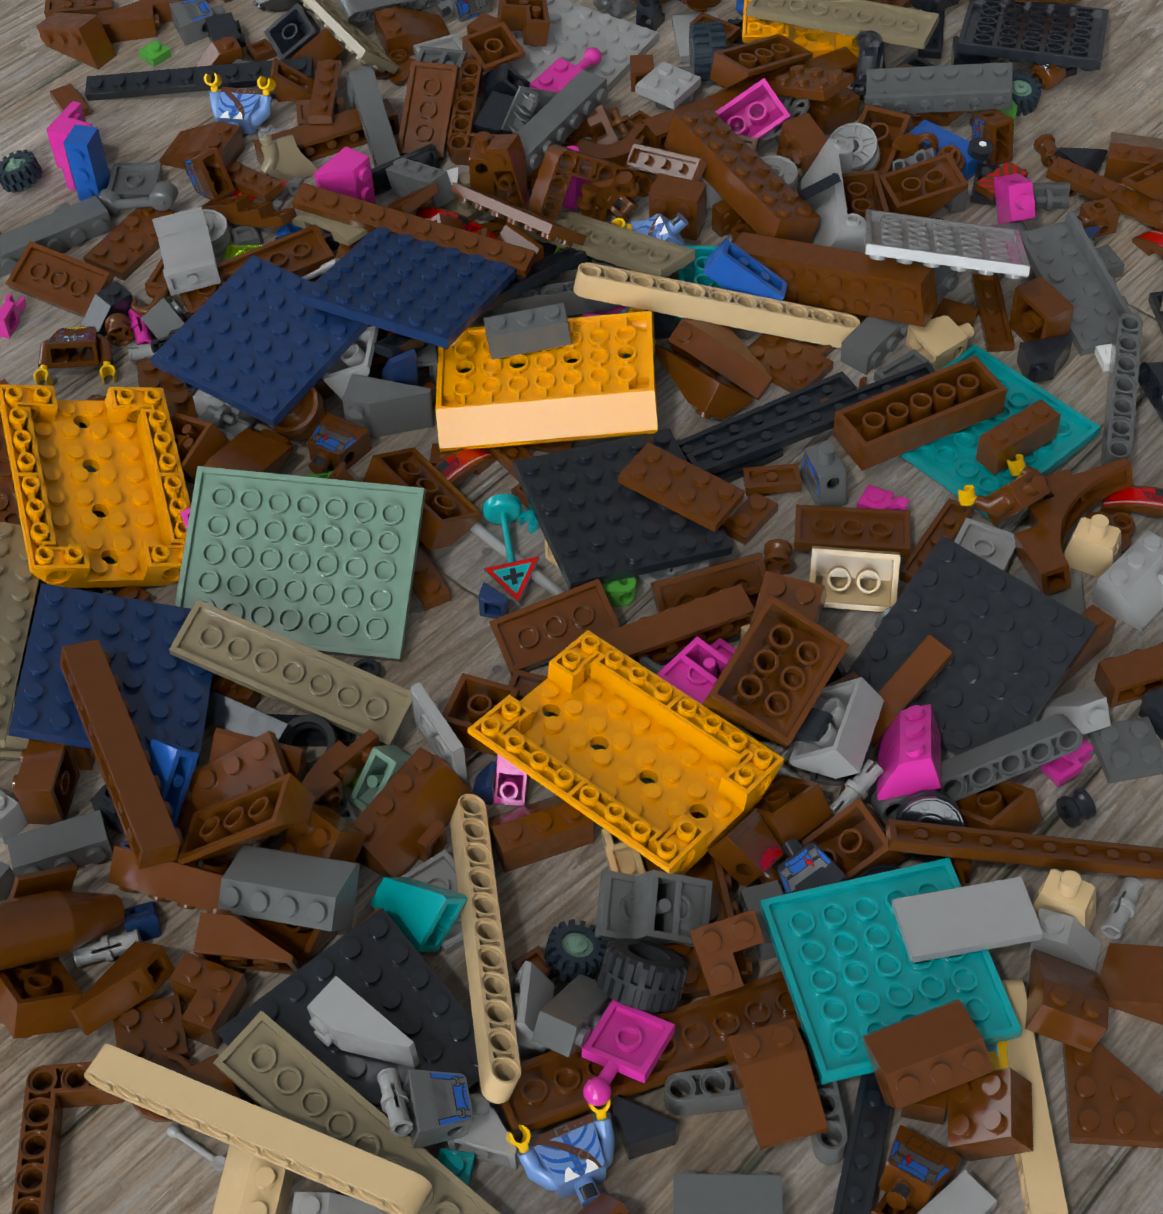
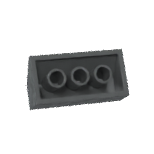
(291, 888)

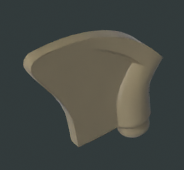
(284, 158)

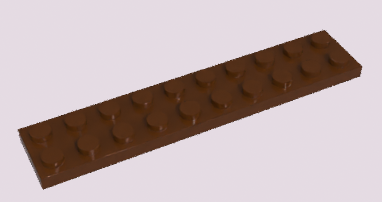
(554, 1084)

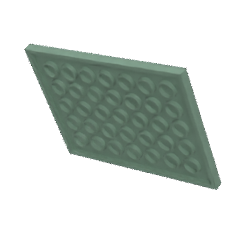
(305, 557)

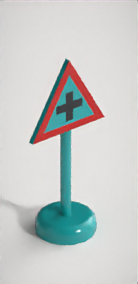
(515, 574)

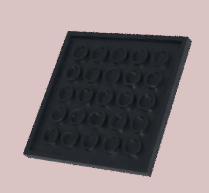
(1034, 33)
(603, 526)
(1005, 642)
(396, 982)

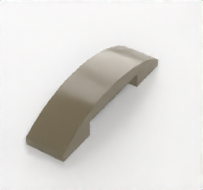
(340, 231)

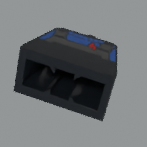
(807, 867)

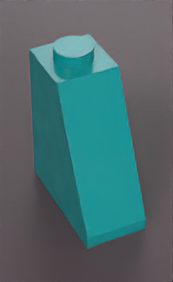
(419, 910)

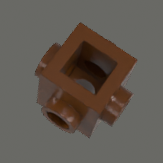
(1101, 214)

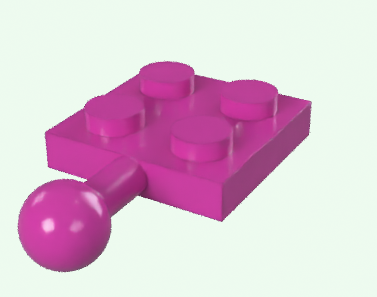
(562, 71)
(624, 1043)

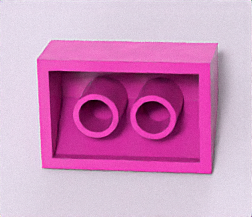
(754, 111)
(347, 174)
(910, 754)

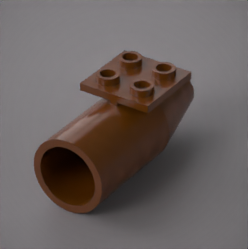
(50, 919)

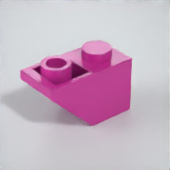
(510, 784)

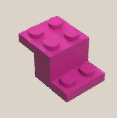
(58, 132)
(697, 667)

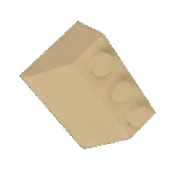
(856, 577)
(252, 1185)

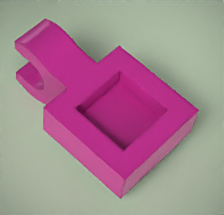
(10, 315)
(881, 499)
(1068, 766)

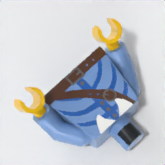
(241, 105)
(658, 227)
(570, 1156)

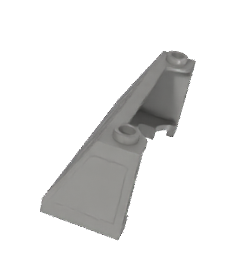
(836, 226)

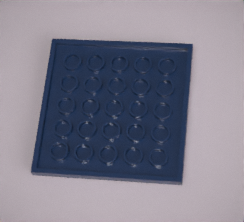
(410, 287)
(258, 342)
(163, 691)

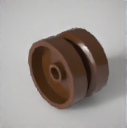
(303, 417)

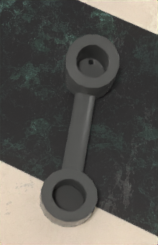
(161, 198)

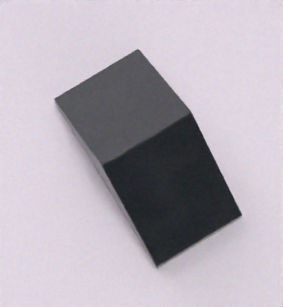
(642, 1129)

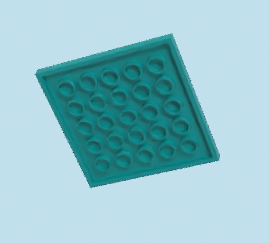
(953, 458)
(854, 972)

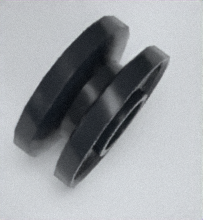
(930, 806)

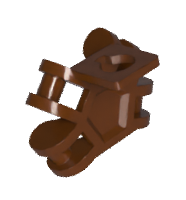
(604, 195)

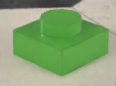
(155, 53)

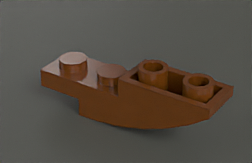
(338, 768)

